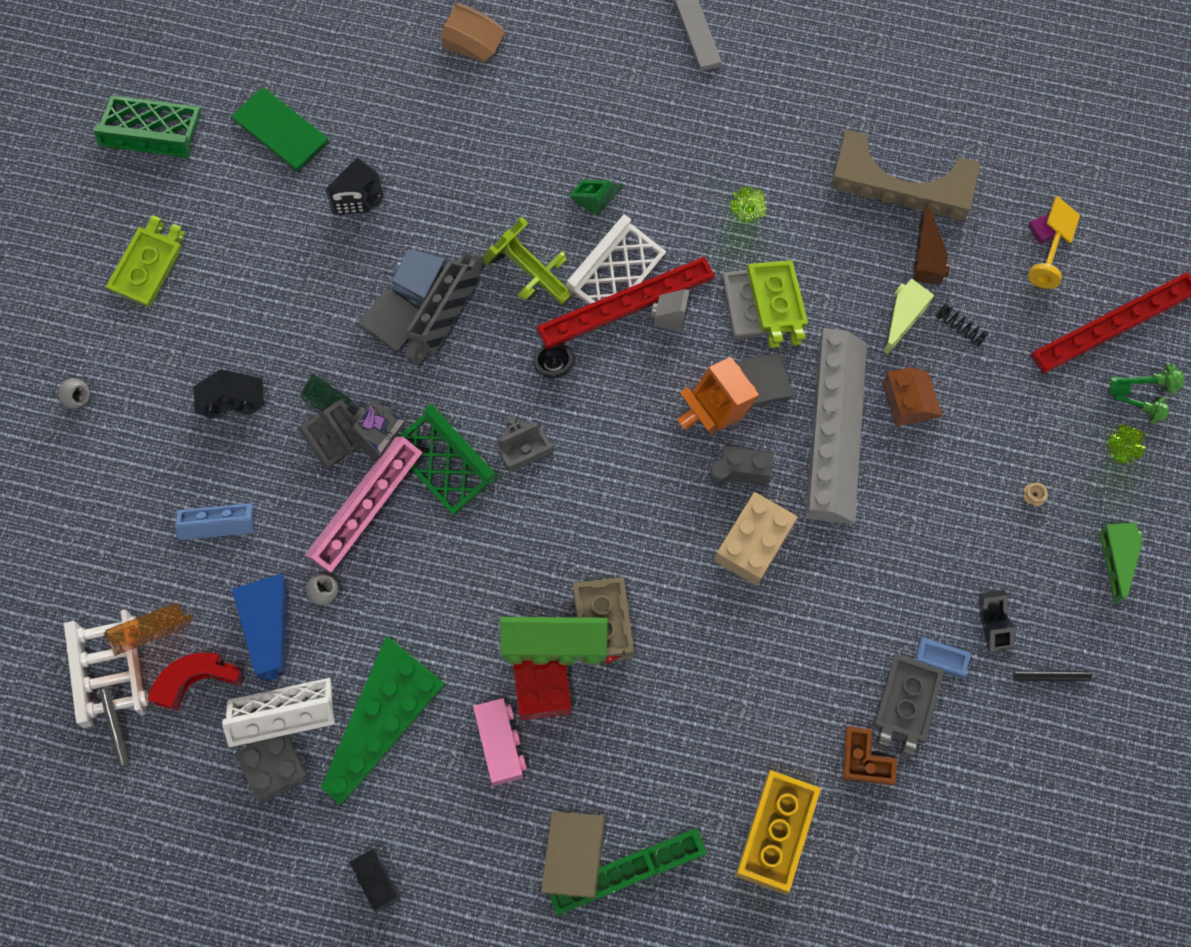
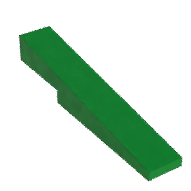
(638, 868)

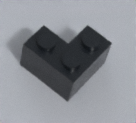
(226, 392)

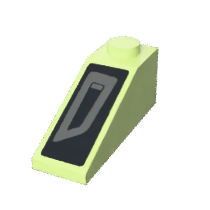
(907, 308)

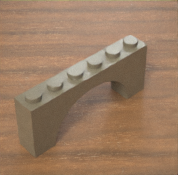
(862, 176)

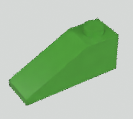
(1121, 551)

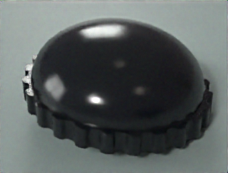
(554, 361)

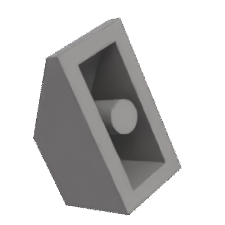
(670, 310)

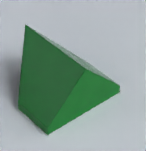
(595, 194)

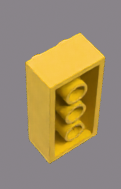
(778, 832)

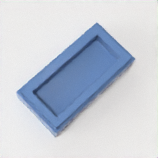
(944, 657)

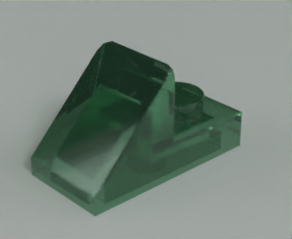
(320, 394)

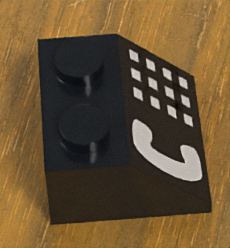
(355, 190)

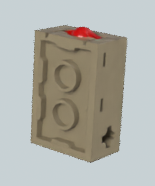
(607, 600)

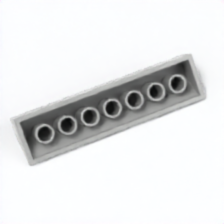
(836, 427)

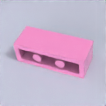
(499, 741)

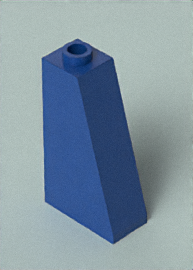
(263, 620)

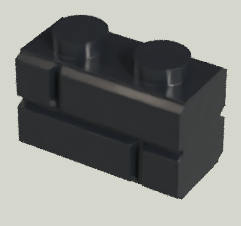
(374, 881)

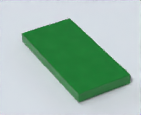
(280, 129)

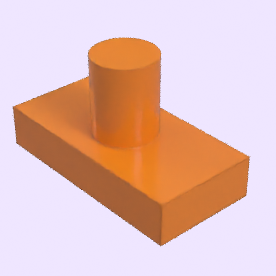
(695, 413)

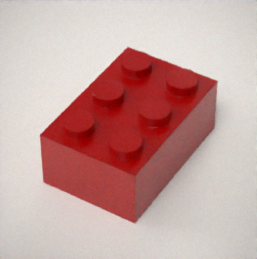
(541, 690)

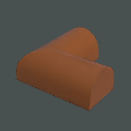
(860, 764)

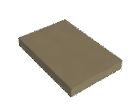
(573, 855)

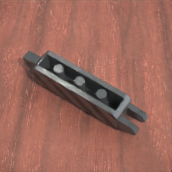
(442, 307)

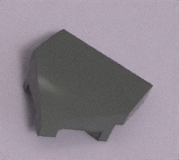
(523, 444)

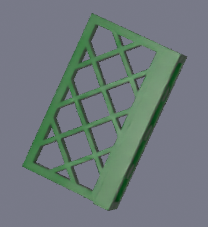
(144, 139)
(463, 450)

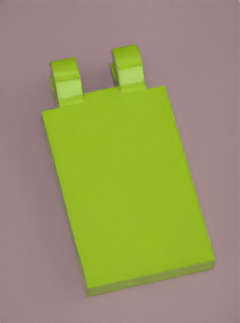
(146, 262)
(778, 301)

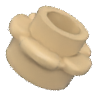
(1037, 488)

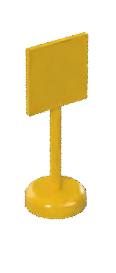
(1064, 221)

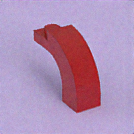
(184, 672)

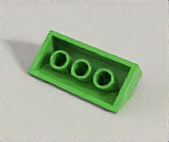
(553, 640)

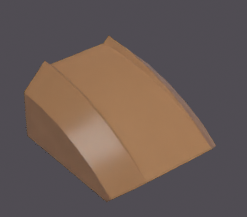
(471, 33)

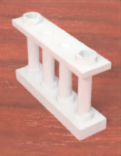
(84, 685)

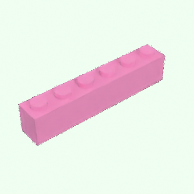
(363, 504)

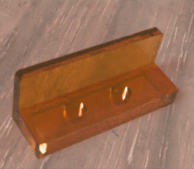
(146, 628)

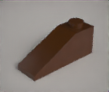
(931, 253)

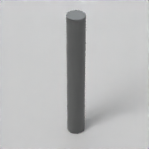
(113, 725)

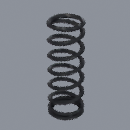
(944, 310)

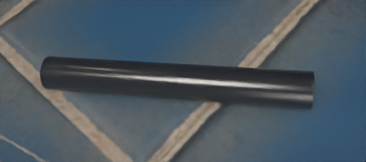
(1052, 675)

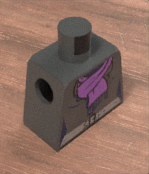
(373, 427)

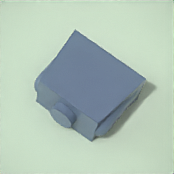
(417, 275)

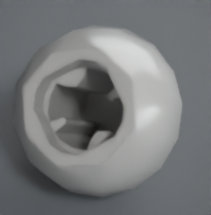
(73, 393)
(322, 589)

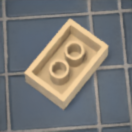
(755, 538)

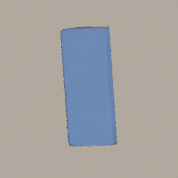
(214, 521)

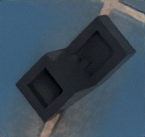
(996, 625)

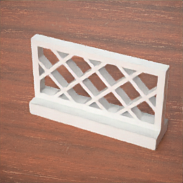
(603, 251)
(273, 721)

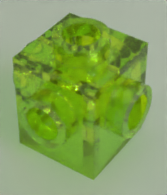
(748, 204)
(1127, 436)

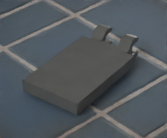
(907, 704)

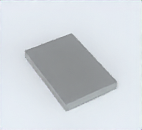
(741, 305)

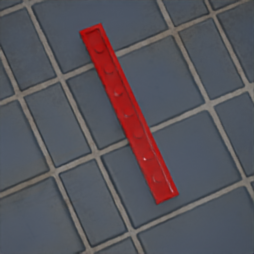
(623, 303)
(1113, 324)

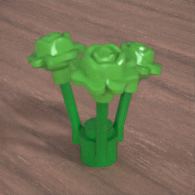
(1169, 378)

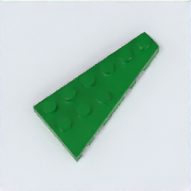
(388, 705)

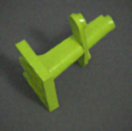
(529, 264)

